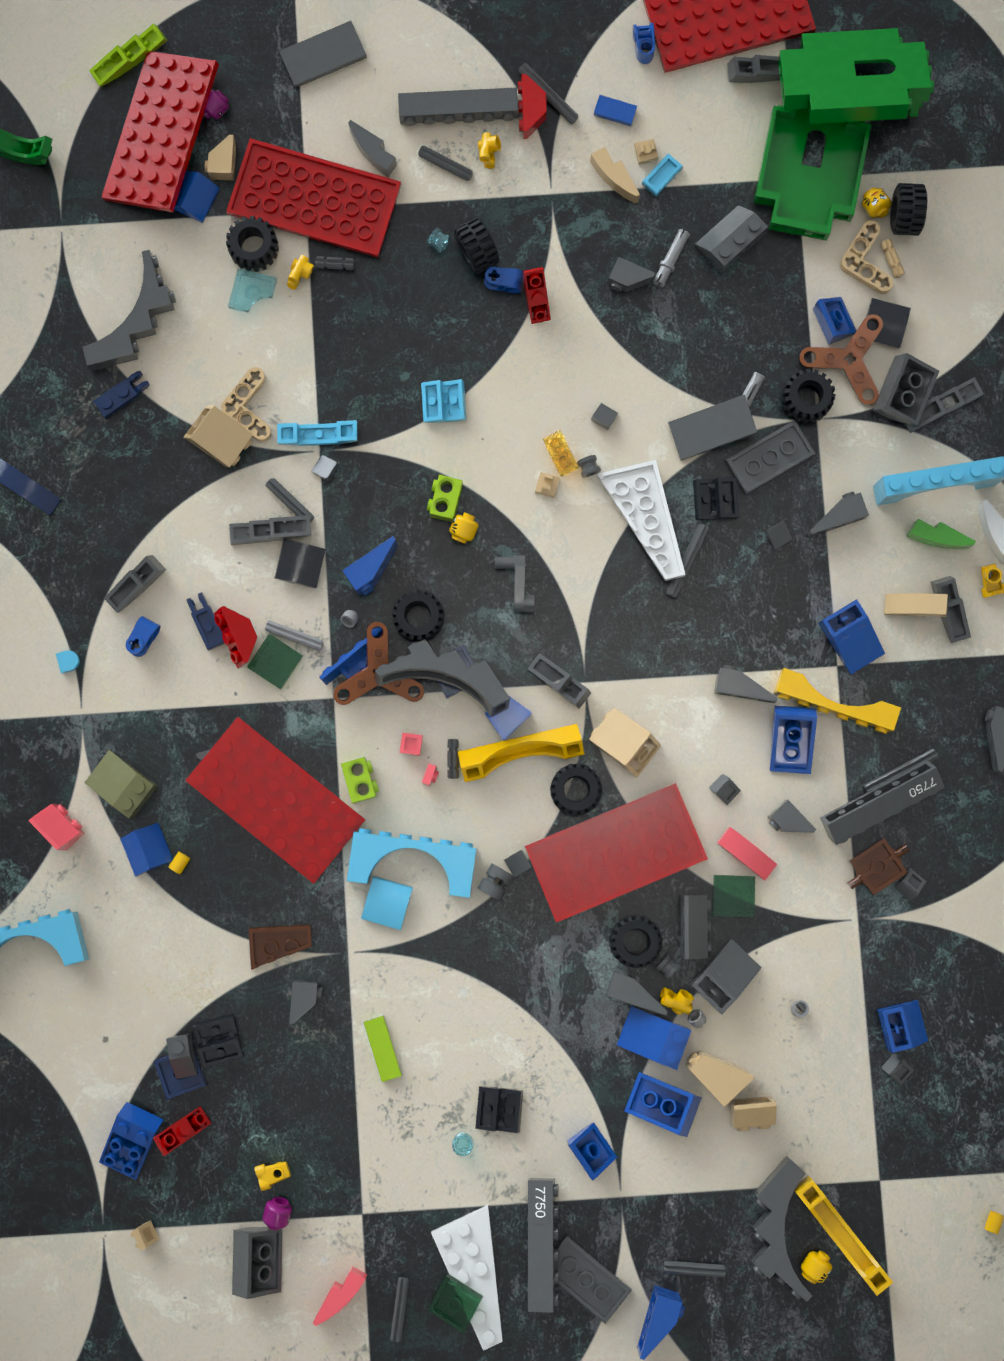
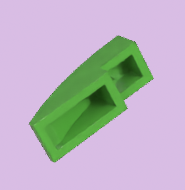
(939, 536)

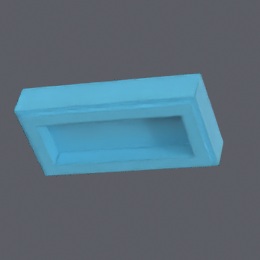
(662, 175)

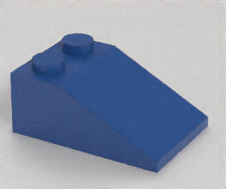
(368, 569)
(793, 739)
(654, 1037)
(663, 1104)
(661, 1317)

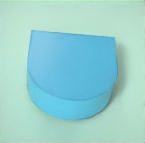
(67, 661)

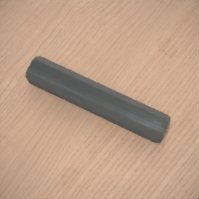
(445, 163)
(288, 499)
(697, 1269)
(399, 1309)

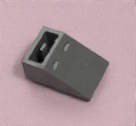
(725, 976)

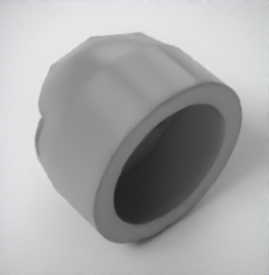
(349, 618)
(802, 1006)
(692, 1018)

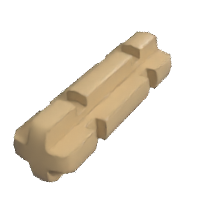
(892, 258)

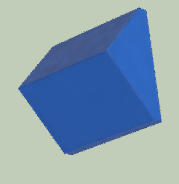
(196, 196)
(834, 319)
(146, 849)
(592, 1150)

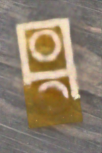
(560, 453)

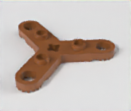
(856, 372)
(365, 681)

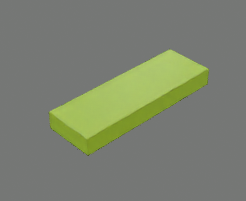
(382, 1048)

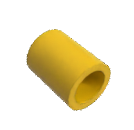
(179, 862)
(994, 1222)

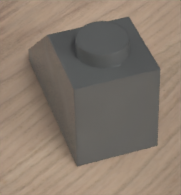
(629, 276)
(789, 819)
(303, 998)
(182, 1055)

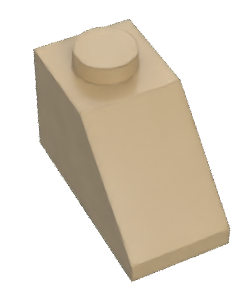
(222, 160)

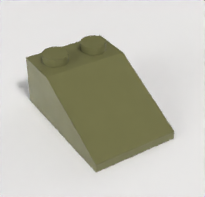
(121, 785)

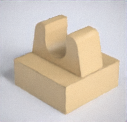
(646, 151)
(547, 484)
(145, 1235)

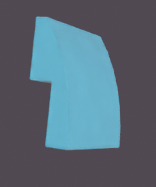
(443, 401)
(386, 903)

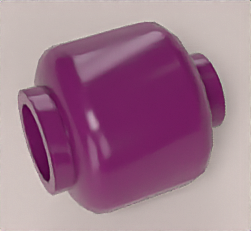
(216, 105)
(277, 1213)

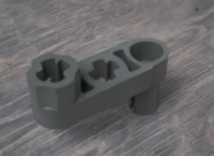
(522, 601)

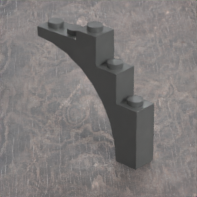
(140, 323)
(448, 668)
(770, 1227)

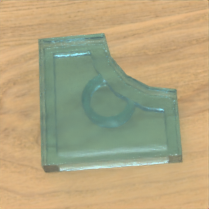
(250, 288)

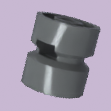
(491, 888)

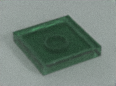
(275, 661)
(733, 896)
(455, 1303)

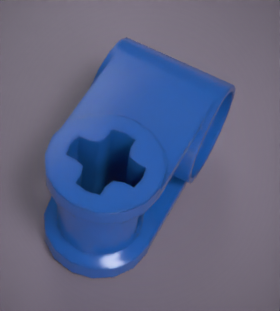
(644, 40)
(505, 279)
(143, 634)

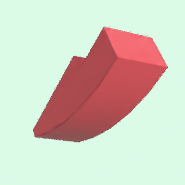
(746, 853)
(340, 1295)

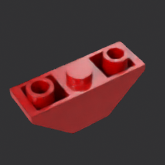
(531, 106)
(536, 295)
(237, 634)
(181, 1131)

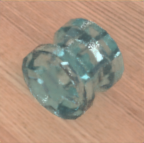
(439, 240)
(460, 1147)

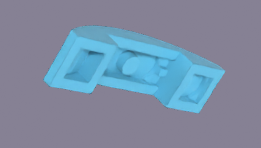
(317, 434)

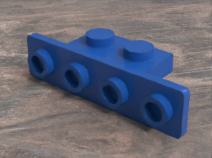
(350, 662)

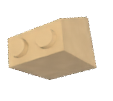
(219, 436)
(625, 741)
(719, 1076)

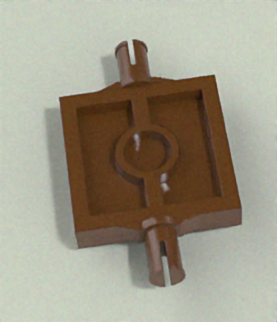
(878, 866)

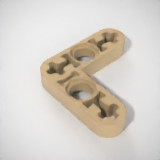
(858, 256)
(241, 410)

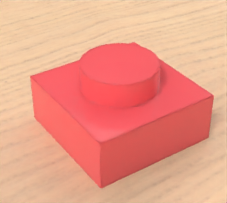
(411, 744)
(430, 775)

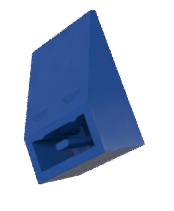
(852, 636)
(130, 1140)

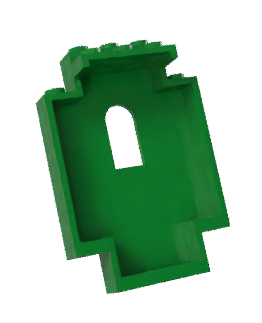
(825, 79)
(808, 196)

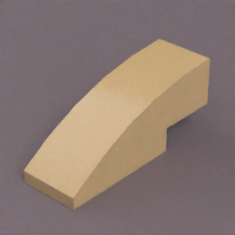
(614, 175)
(916, 604)

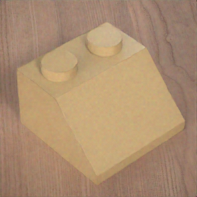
(752, 1113)

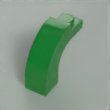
(25, 150)

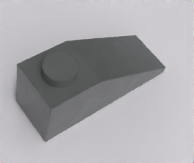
(846, 511)
(737, 684)
(995, 737)
(630, 991)

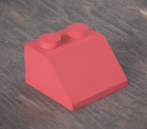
(57, 826)

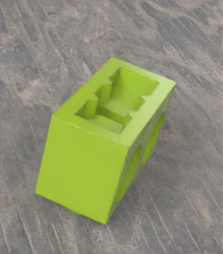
(450, 499)
(353, 781)

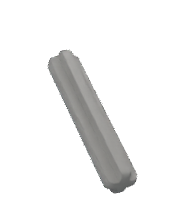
(294, 635)

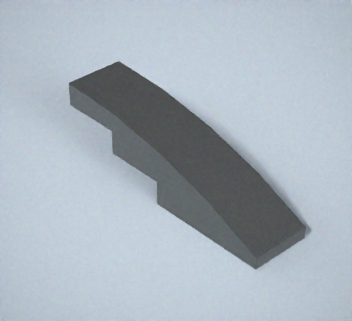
(948, 402)
(270, 530)

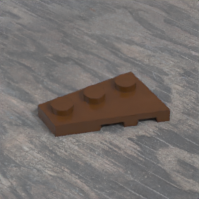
(275, 942)

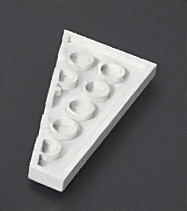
(642, 502)
(470, 1259)

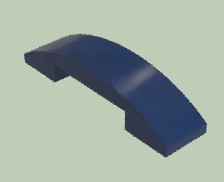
(28, 488)

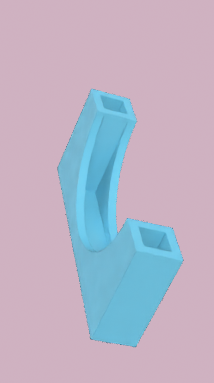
(976, 473)
(370, 849)
(61, 932)

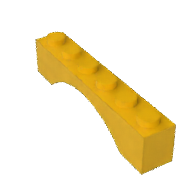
(796, 687)
(558, 742)
(843, 1235)

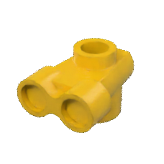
(487, 147)
(300, 268)
(992, 585)
(679, 1002)
(267, 1176)

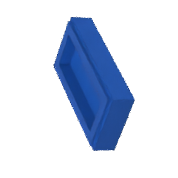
(615, 110)

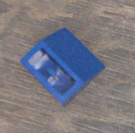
(902, 1026)

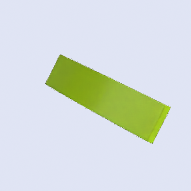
(129, 55)

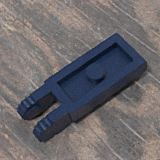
(120, 395)
(205, 623)

